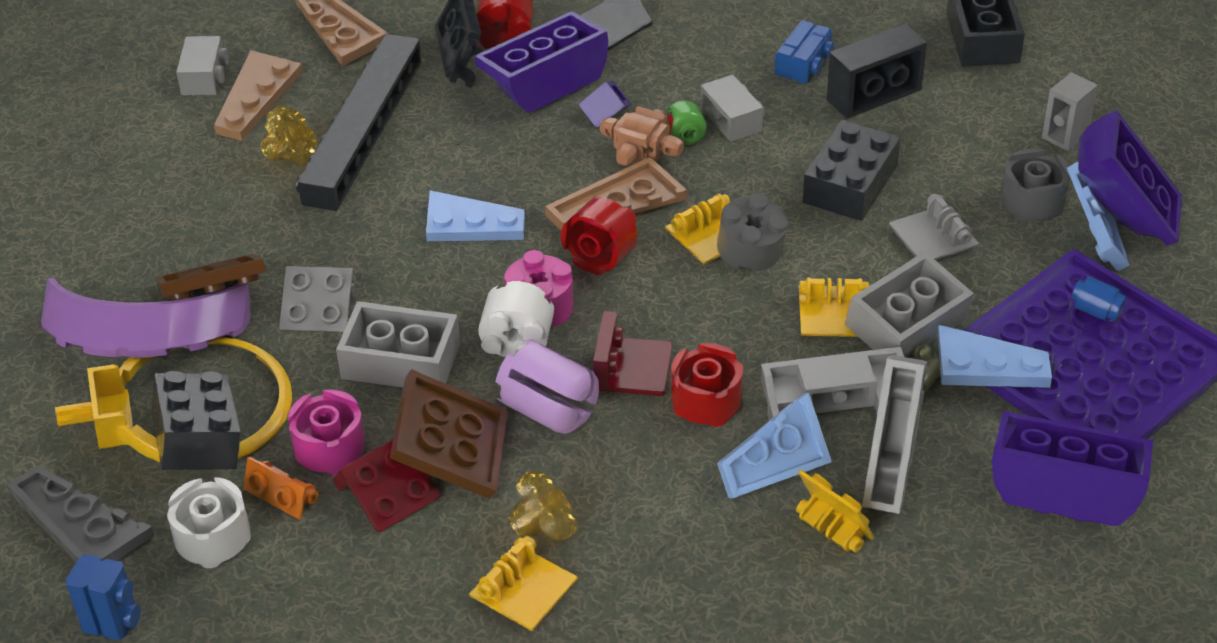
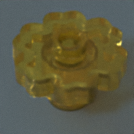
(288, 136)
(542, 508)

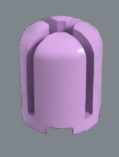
(536, 383)

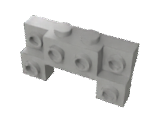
(831, 380)

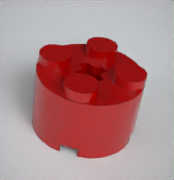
(503, 20)
(600, 235)
(706, 384)

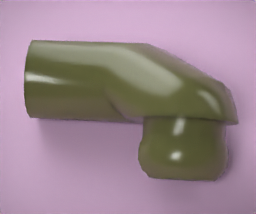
(925, 353)

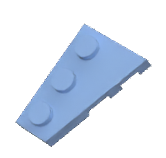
(471, 219)
(1100, 222)
(989, 362)
(776, 450)

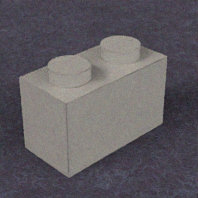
(202, 65)
(732, 107)
(1069, 110)

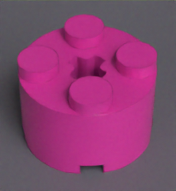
(550, 276)
(326, 431)

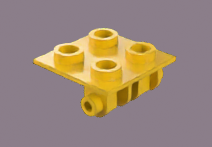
(699, 227)
(826, 307)
(835, 514)
(523, 585)

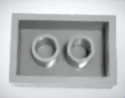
(908, 306)
(389, 341)

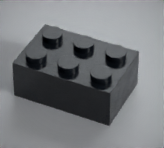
(986, 31)
(876, 71)
(851, 170)
(195, 421)

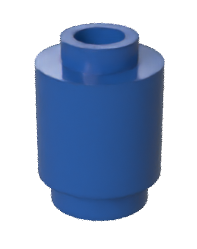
(1098, 299)

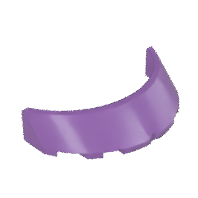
(143, 327)

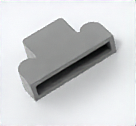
(895, 433)

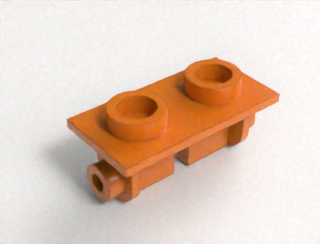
(277, 488)

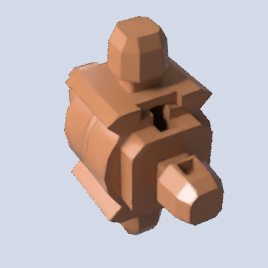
(641, 136)

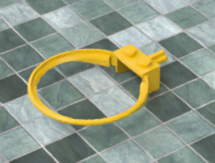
(112, 409)

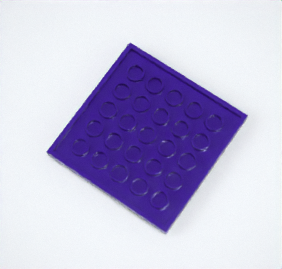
(1104, 373)

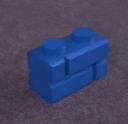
(804, 52)
(102, 597)

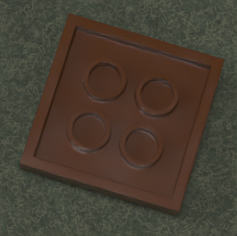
(210, 276)
(449, 434)

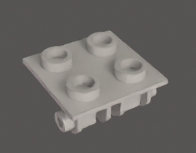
(935, 230)
(316, 298)

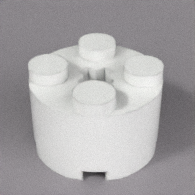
(513, 316)
(208, 521)

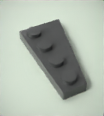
(77, 519)

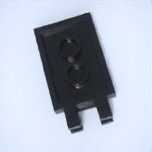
(458, 39)

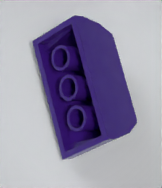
(547, 61)
(1129, 179)
(1070, 469)

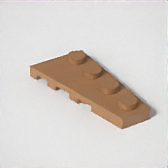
(342, 28)
(255, 92)
(635, 187)

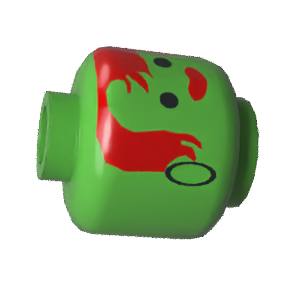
(686, 122)

